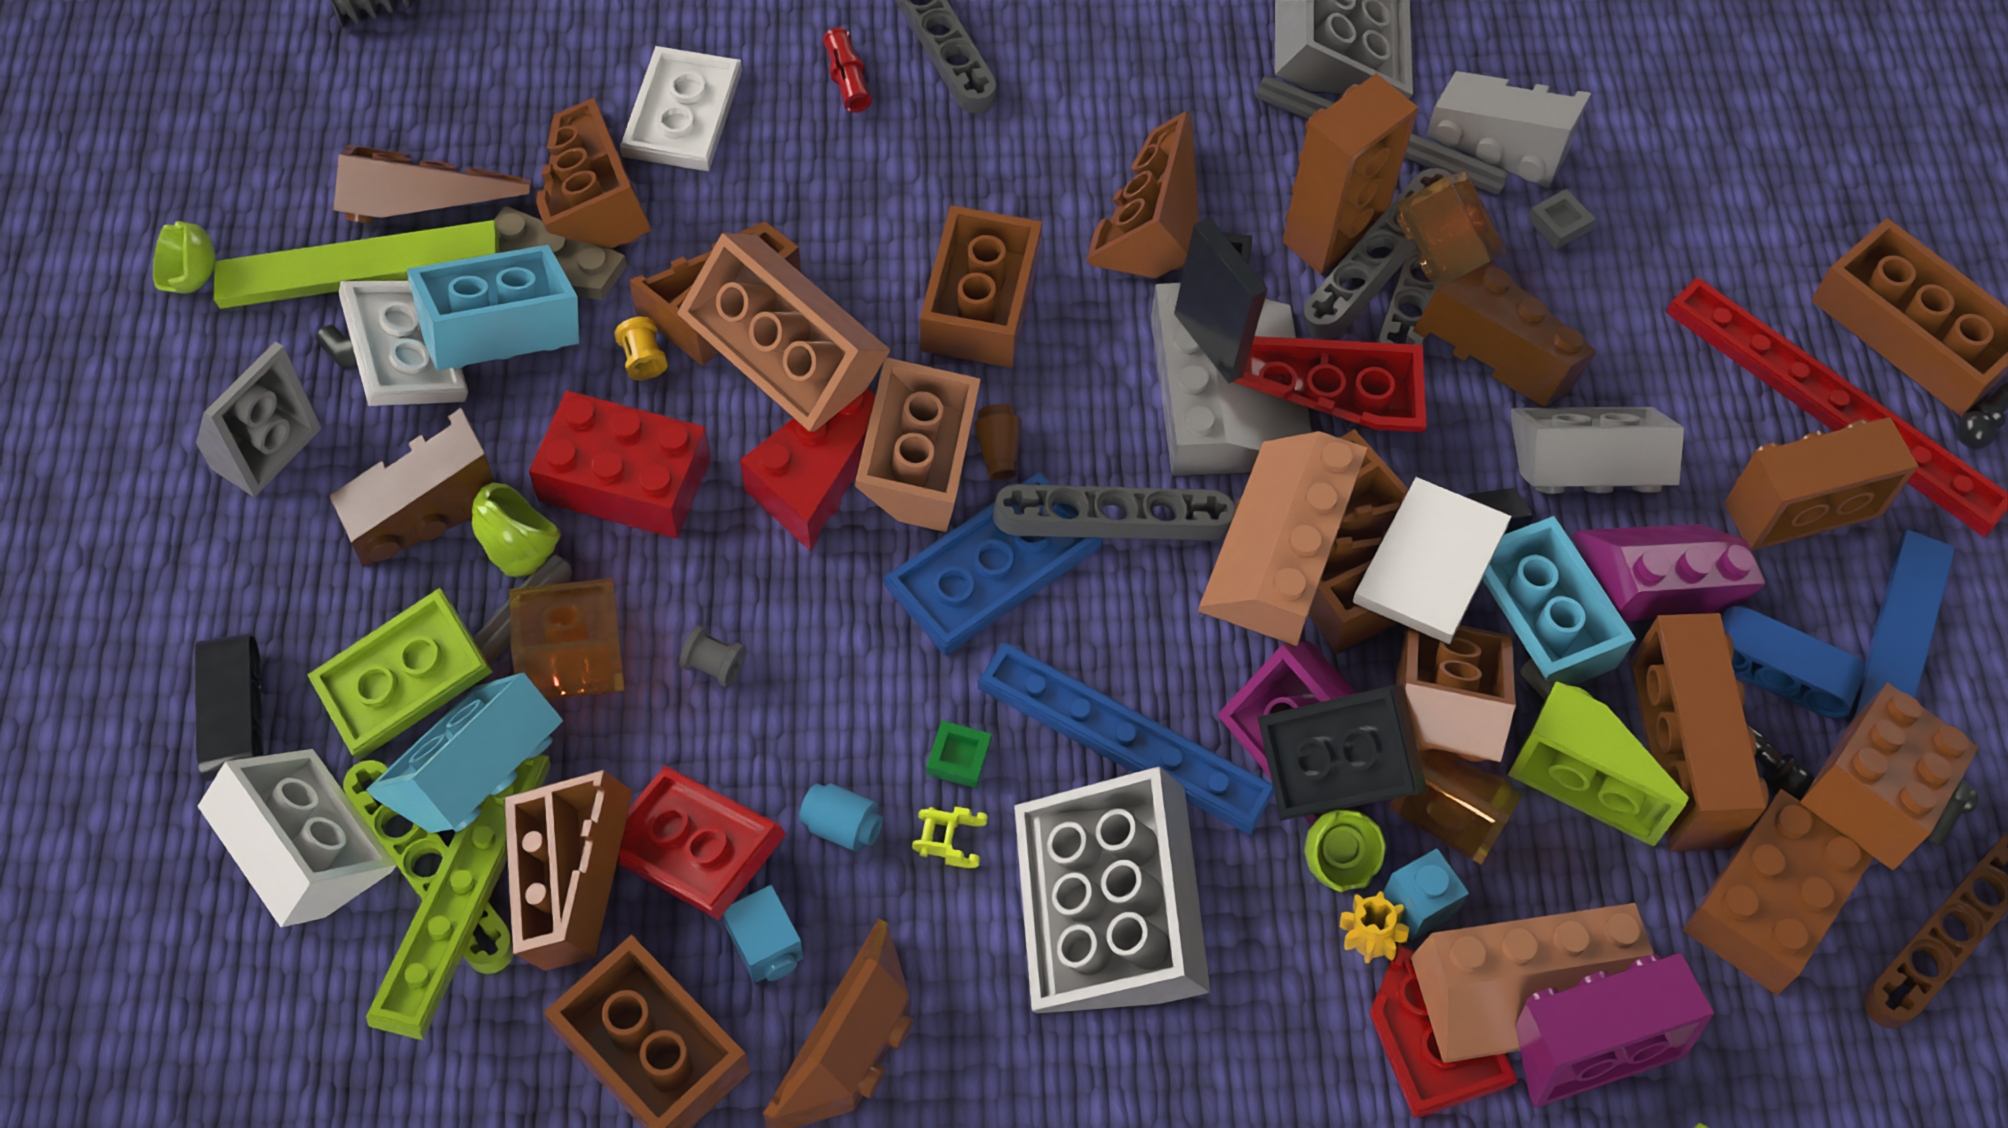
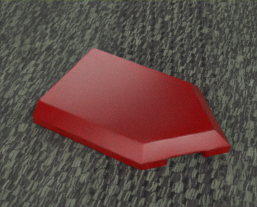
(1413, 1051)

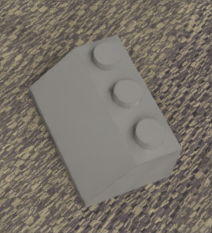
(1597, 448)

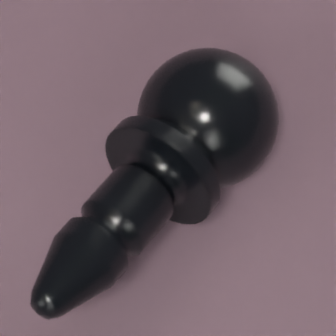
(1980, 425)
(1782, 769)

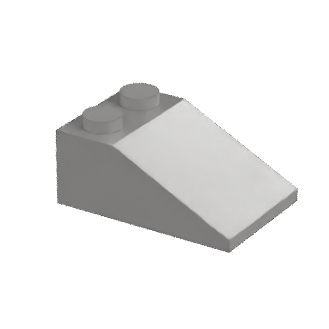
(258, 423)

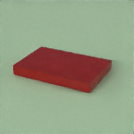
(695, 841)

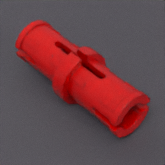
(847, 70)

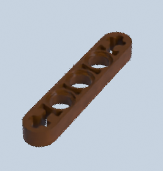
(1939, 945)

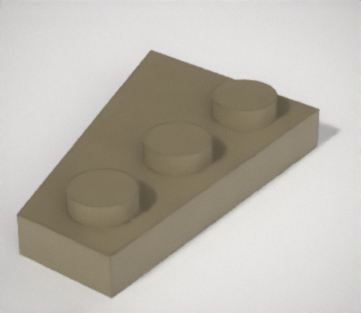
(587, 267)

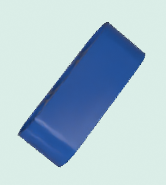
(1792, 663)

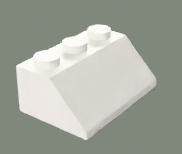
(294, 834)

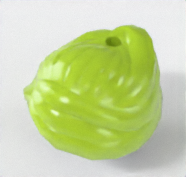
(512, 530)

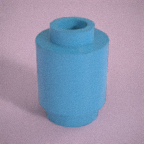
(841, 816)

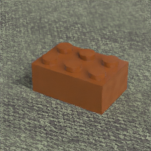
(980, 286)
(1820, 482)
(1459, 691)
(1890, 776)
(1778, 893)
(647, 1040)

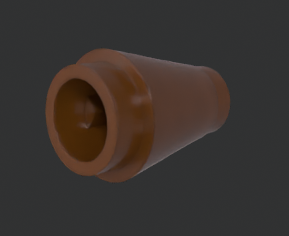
(999, 439)

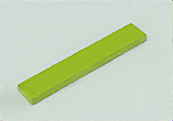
(323, 267)
(449, 914)

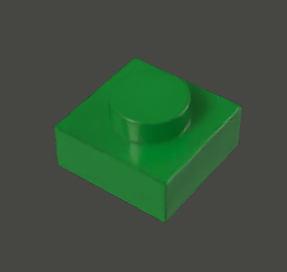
(959, 754)

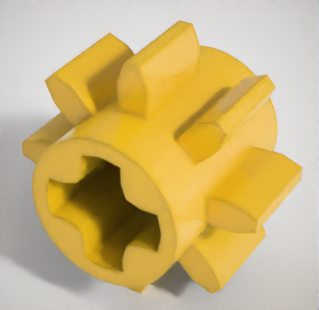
(1377, 914)

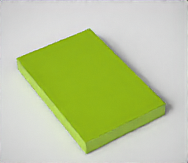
(399, 674)

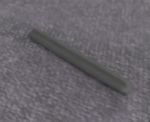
(1418, 150)

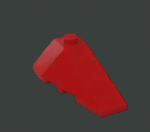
(1347, 379)

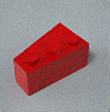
(806, 473)

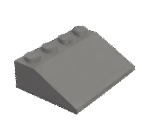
(1343, 43)
(1207, 420)
(1111, 895)

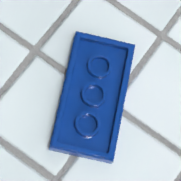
(982, 574)

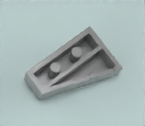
(1507, 124)

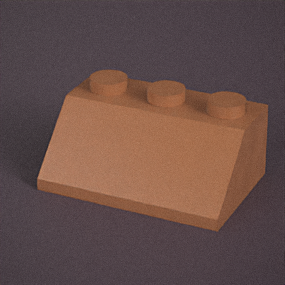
(917, 442)

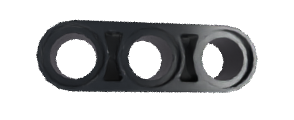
(227, 702)

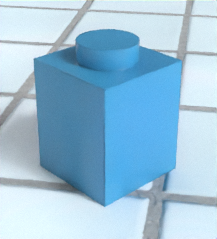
(1427, 892)
(763, 935)

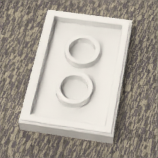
(681, 108)
(392, 348)
(1432, 560)

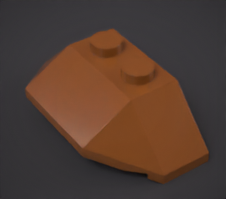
(849, 1039)

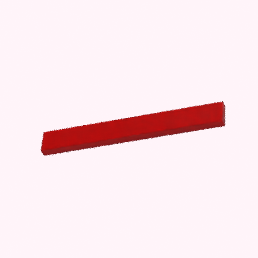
(1835, 400)

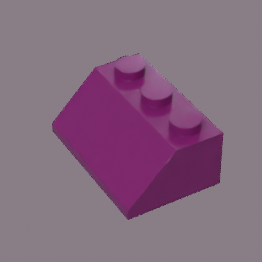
(1670, 569)
(1286, 681)
(1610, 1027)

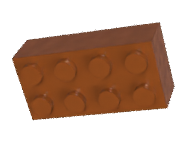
(1347, 171)
(1919, 315)
(1699, 729)

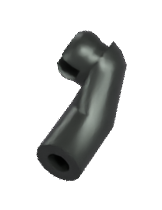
(337, 347)
(1963, 801)

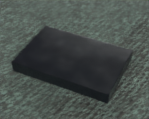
(1219, 300)
(1342, 753)

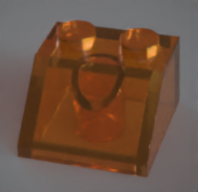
(1450, 228)
(567, 638)
(1460, 804)

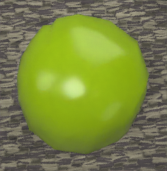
(183, 258)
(1344, 849)

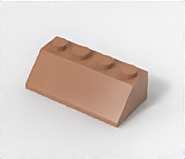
(781, 330)
(1283, 534)
(1485, 973)

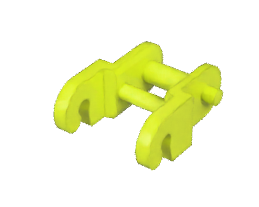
(951, 820)

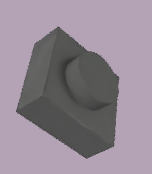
(1561, 219)

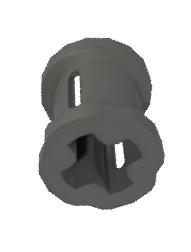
(712, 656)

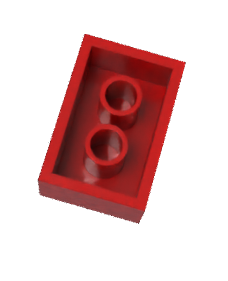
(621, 464)

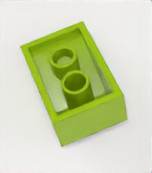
(1597, 766)

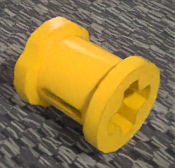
(641, 348)

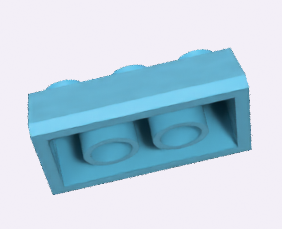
(494, 306)
(1556, 604)
(468, 755)

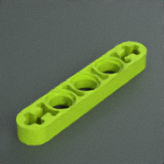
(409, 849)

